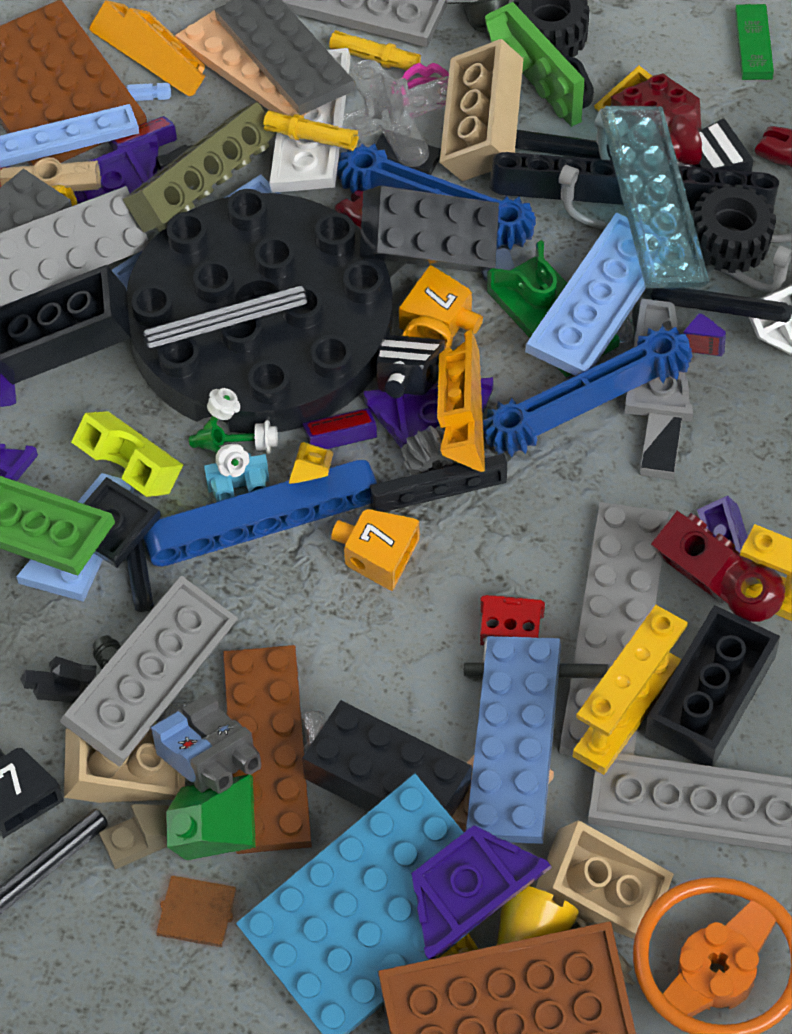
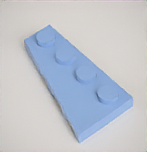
(60, 582)

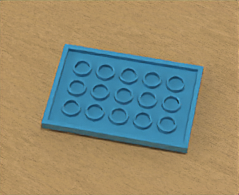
(353, 910)

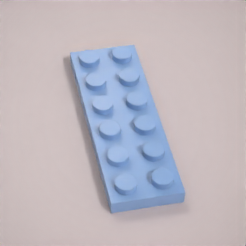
(591, 303)

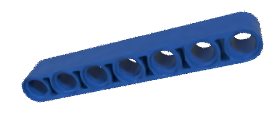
(259, 514)

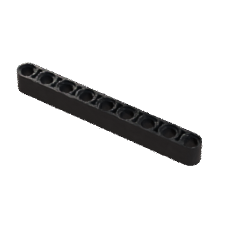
(597, 181)

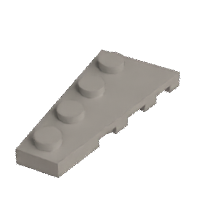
(654, 396)

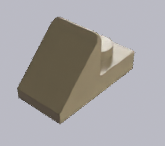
(136, 836)

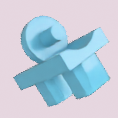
(254, 478)

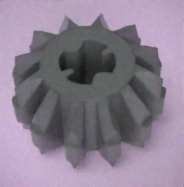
(423, 451)

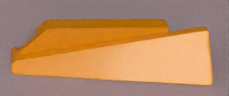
(149, 44)
(461, 404)

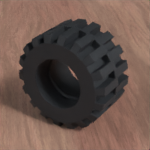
(560, 21)
(736, 209)

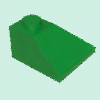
(212, 821)

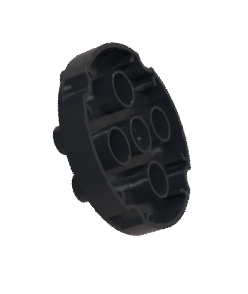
(280, 366)

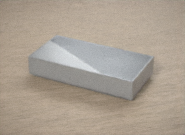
(661, 446)

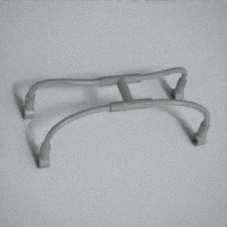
(569, 177)

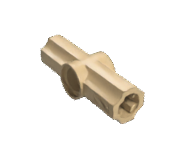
(75, 175)

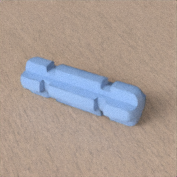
(146, 92)

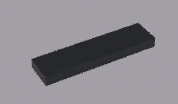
(437, 484)

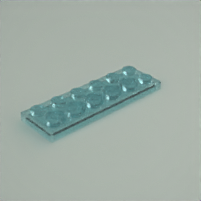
(654, 197)

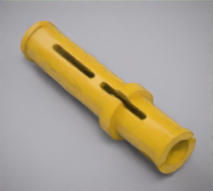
(387, 55)
(298, 127)

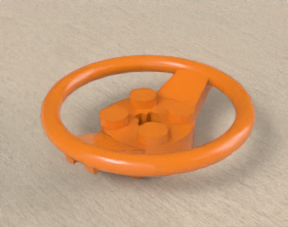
(730, 945)

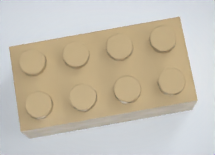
(481, 108)

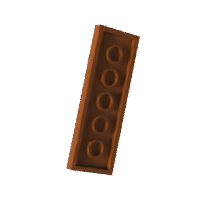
(266, 701)

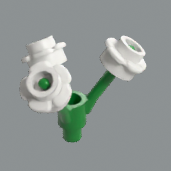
(231, 457)

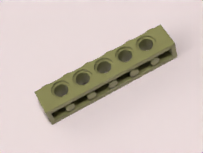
(199, 168)

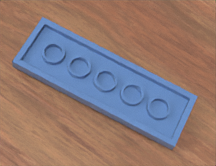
(515, 738)

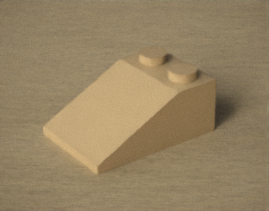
(99, 780)
(602, 878)

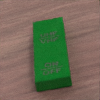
(754, 42)

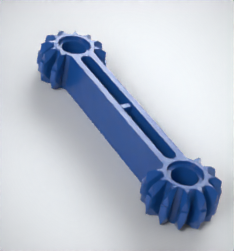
(370, 168)
(518, 425)

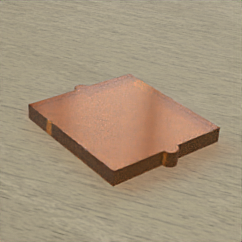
(196, 911)

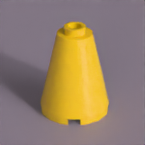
(534, 915)

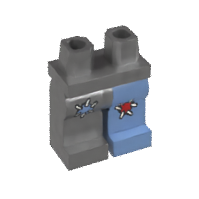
(206, 745)

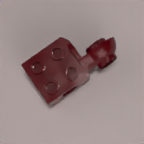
(680, 111)
(719, 568)

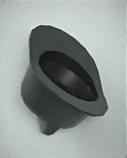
(478, 10)

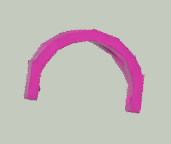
(425, 72)

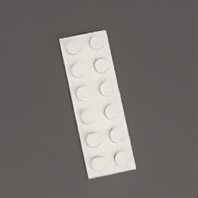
(307, 163)

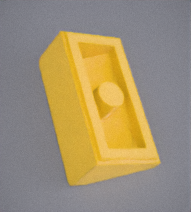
(310, 463)

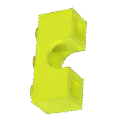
(145, 464)

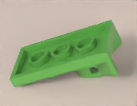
(542, 62)
(49, 526)

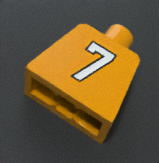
(443, 299)
(378, 545)

